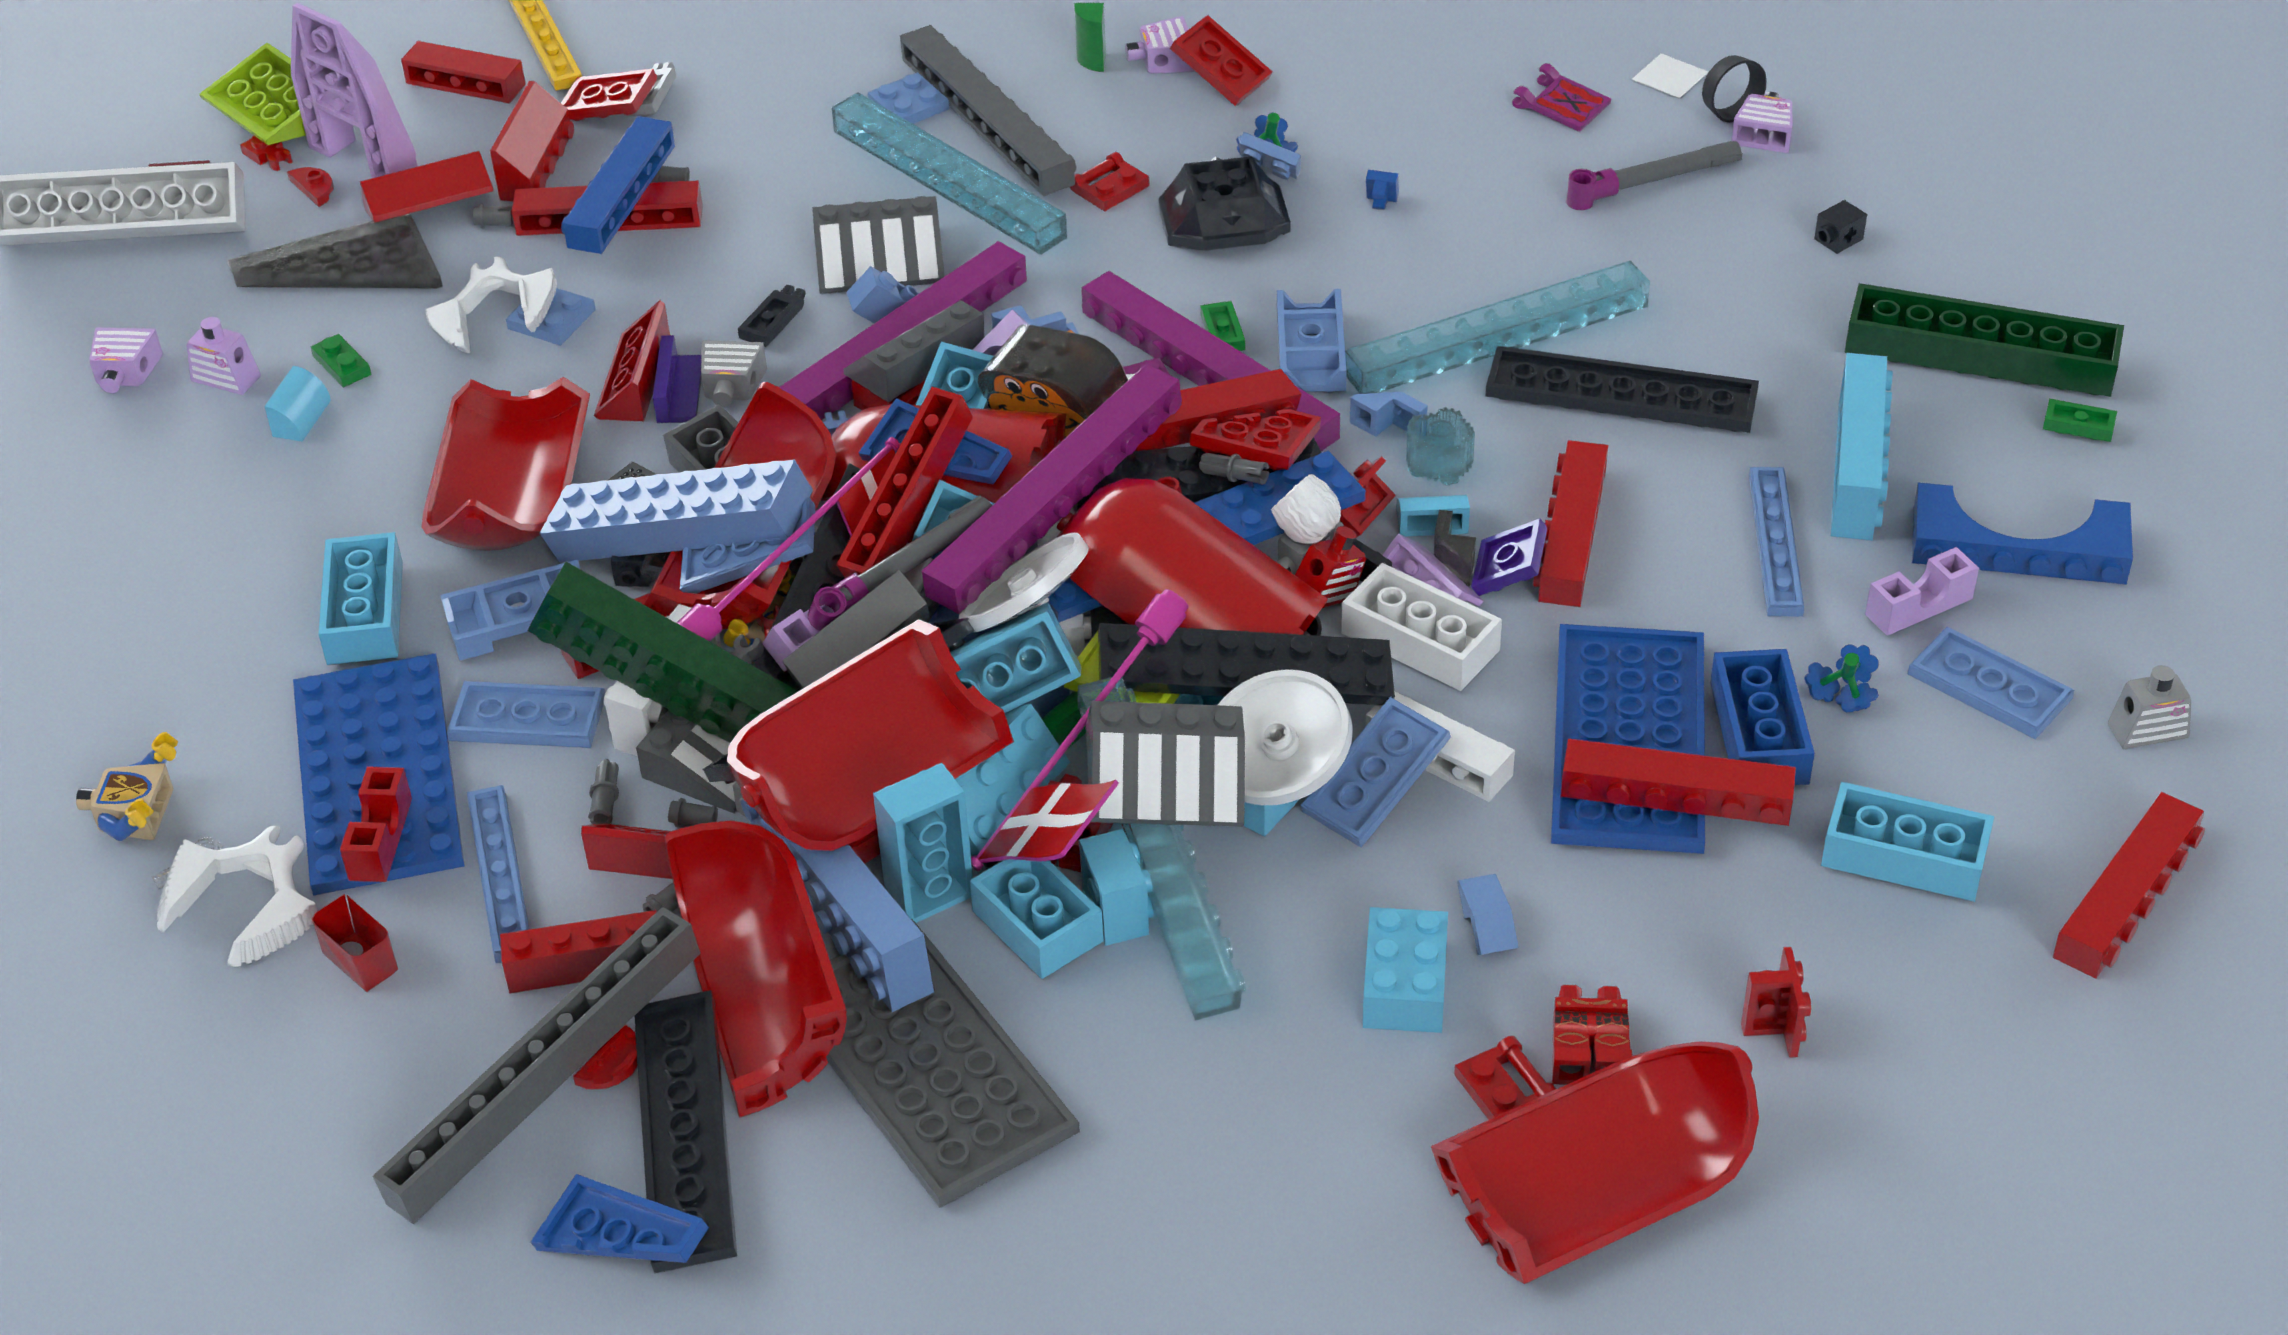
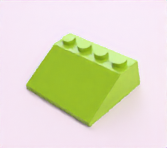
(260, 96)

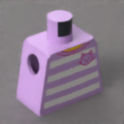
(1156, 44)
(1764, 123)
(123, 356)
(221, 358)

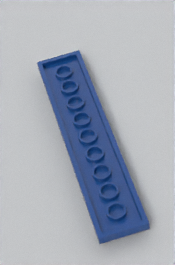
(1243, 510)

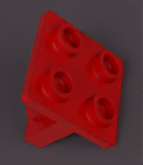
(1377, 497)
(1777, 1003)

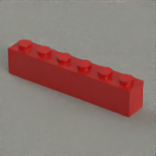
(660, 207)
(1222, 400)
(908, 481)
(1572, 523)
(1678, 782)
(2129, 885)

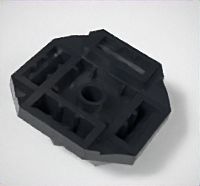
(1223, 205)

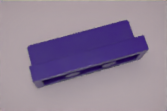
(676, 384)

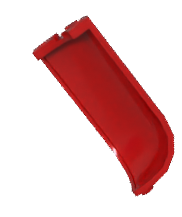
(771, 429)
(1025, 433)
(503, 464)
(1157, 540)
(859, 729)
(758, 956)
(1604, 1154)

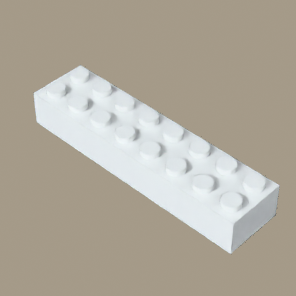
(121, 203)

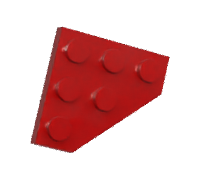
(1259, 439)

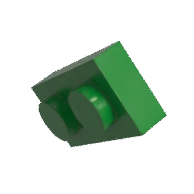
(1223, 323)
(340, 360)
(2080, 420)

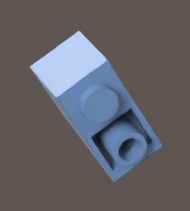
(878, 294)

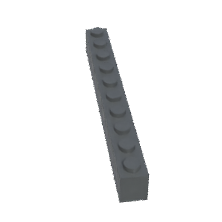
(989, 111)
(536, 1066)

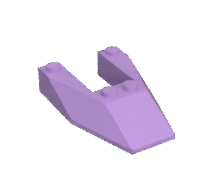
(342, 88)

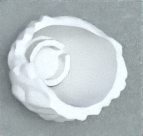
(1308, 511)

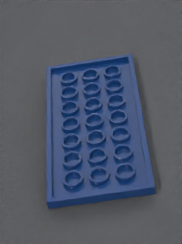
(1629, 692)
(376, 719)

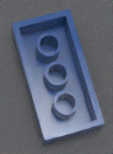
(1762, 710)

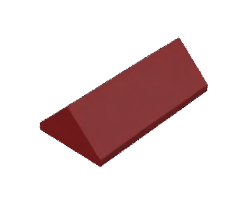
(425, 186)
(633, 368)
(626, 849)

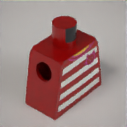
(1333, 566)

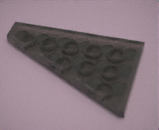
(353, 257)

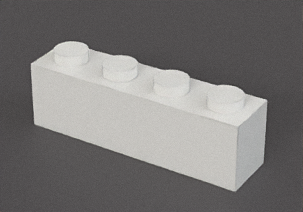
(1468, 757)

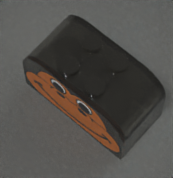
(1051, 373)

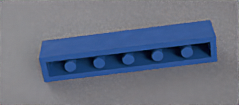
(618, 185)

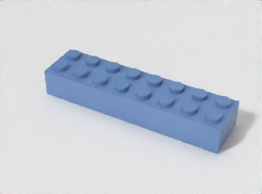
(676, 511)
(862, 921)

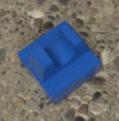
(1382, 187)

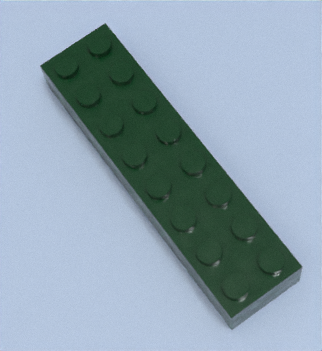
(1985, 339)
(653, 655)

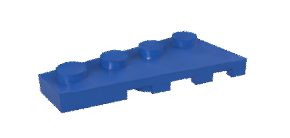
(973, 459)
(615, 1223)

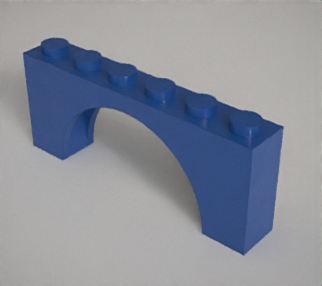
(2093, 552)

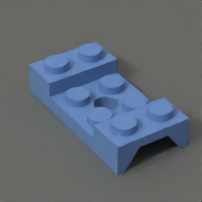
(1318, 360)
(485, 610)

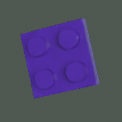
(1509, 557)

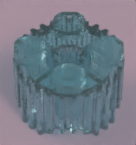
(1440, 446)

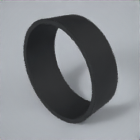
(1756, 85)

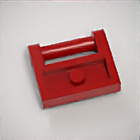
(1115, 187)
(1491, 1084)

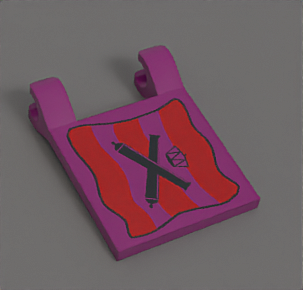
(1562, 99)

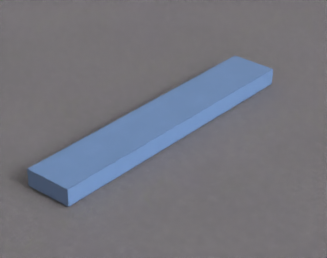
(1776, 542)
(497, 864)

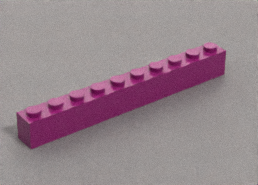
(976, 282)
(1182, 343)
(1051, 489)

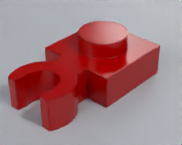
(263, 153)

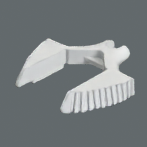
(534, 290)
(279, 920)

